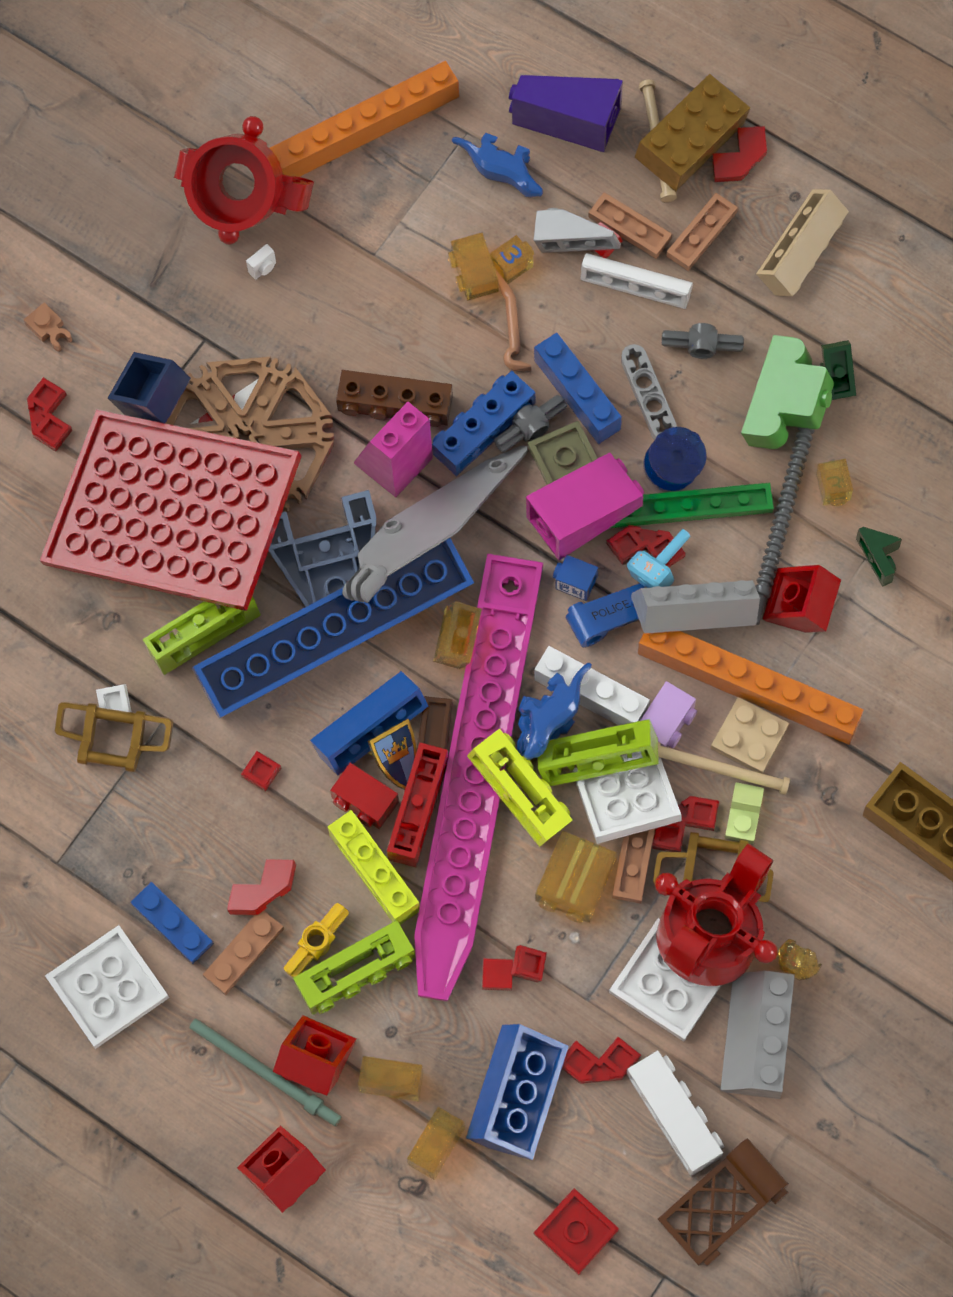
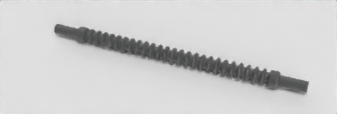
(782, 515)

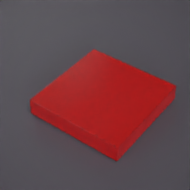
(576, 1231)

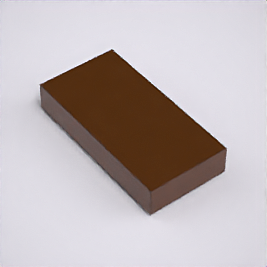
(436, 722)

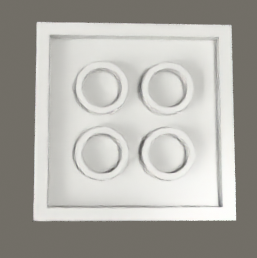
(628, 801)
(107, 986)
(659, 992)

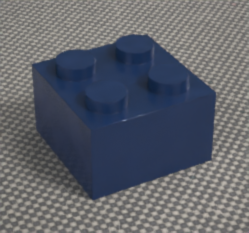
(149, 387)

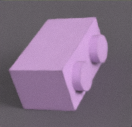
(669, 713)

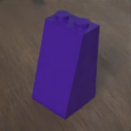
(568, 107)

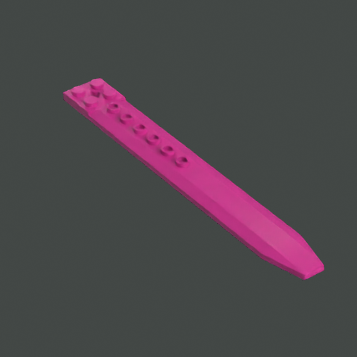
(467, 801)

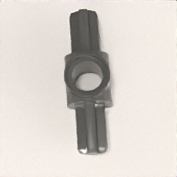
(702, 340)
(530, 423)

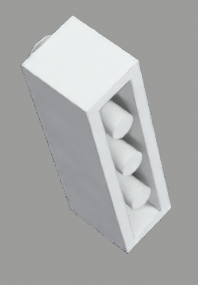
(597, 691)
(674, 1112)

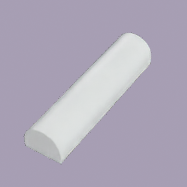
(636, 281)

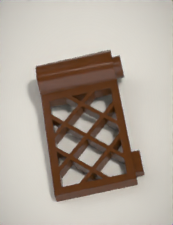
(753, 1174)

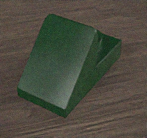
(839, 363)
(875, 548)

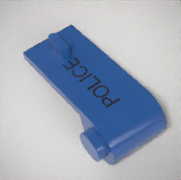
(594, 619)

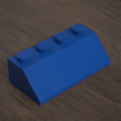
(517, 1091)

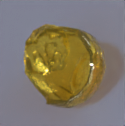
(797, 960)

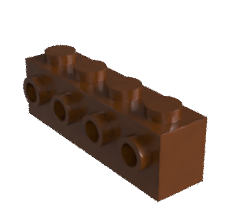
(385, 395)

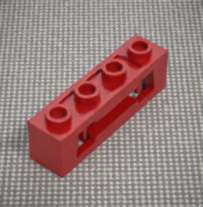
(417, 805)

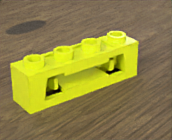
(545, 820)
(373, 868)

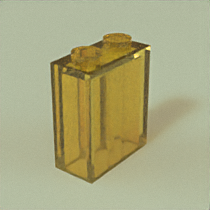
(575, 877)

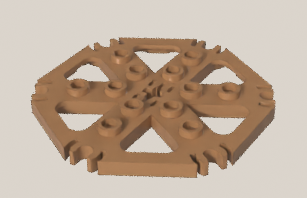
(259, 410)

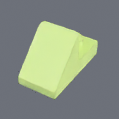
(744, 812)

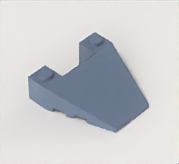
(327, 559)

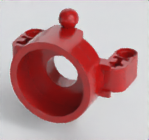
(273, 191)
(710, 957)

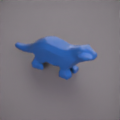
(501, 165)
(553, 712)

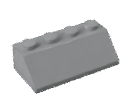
(697, 606)
(757, 1034)

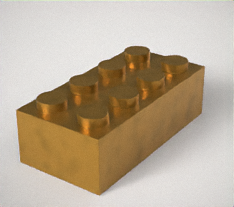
(692, 132)
(915, 817)

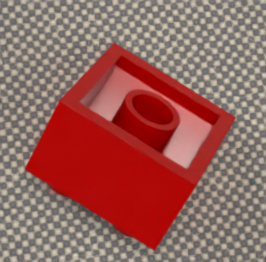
(802, 598)
(314, 1055)
(281, 1169)

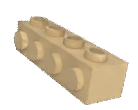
(802, 242)

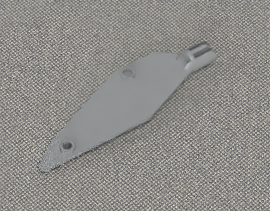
(427, 524)

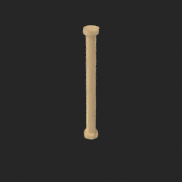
(647, 88)
(724, 769)

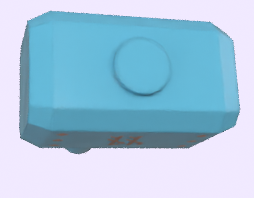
(653, 571)

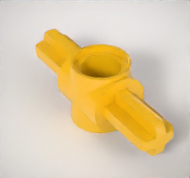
(325, 929)

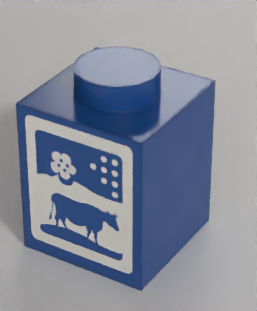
(575, 577)

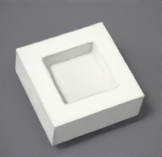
(261, 262)
(114, 698)

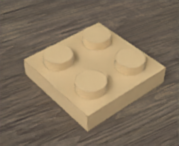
(749, 735)

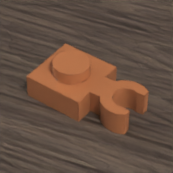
(47, 324)

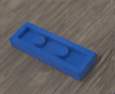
(172, 922)

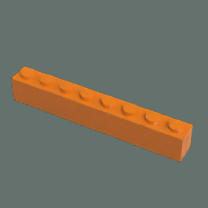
(367, 120)
(753, 683)

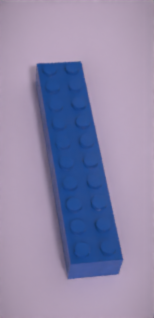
(327, 630)

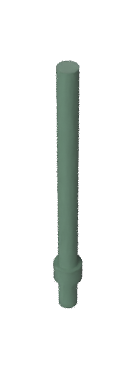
(311, 1104)

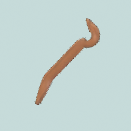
(513, 327)

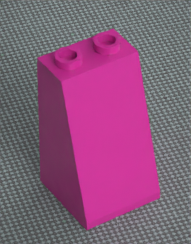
(398, 450)
(583, 504)

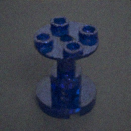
(674, 459)

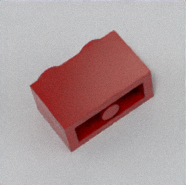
(364, 796)

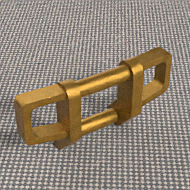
(93, 713)
(713, 844)

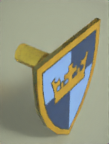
(395, 752)

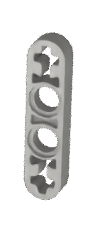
(645, 395)

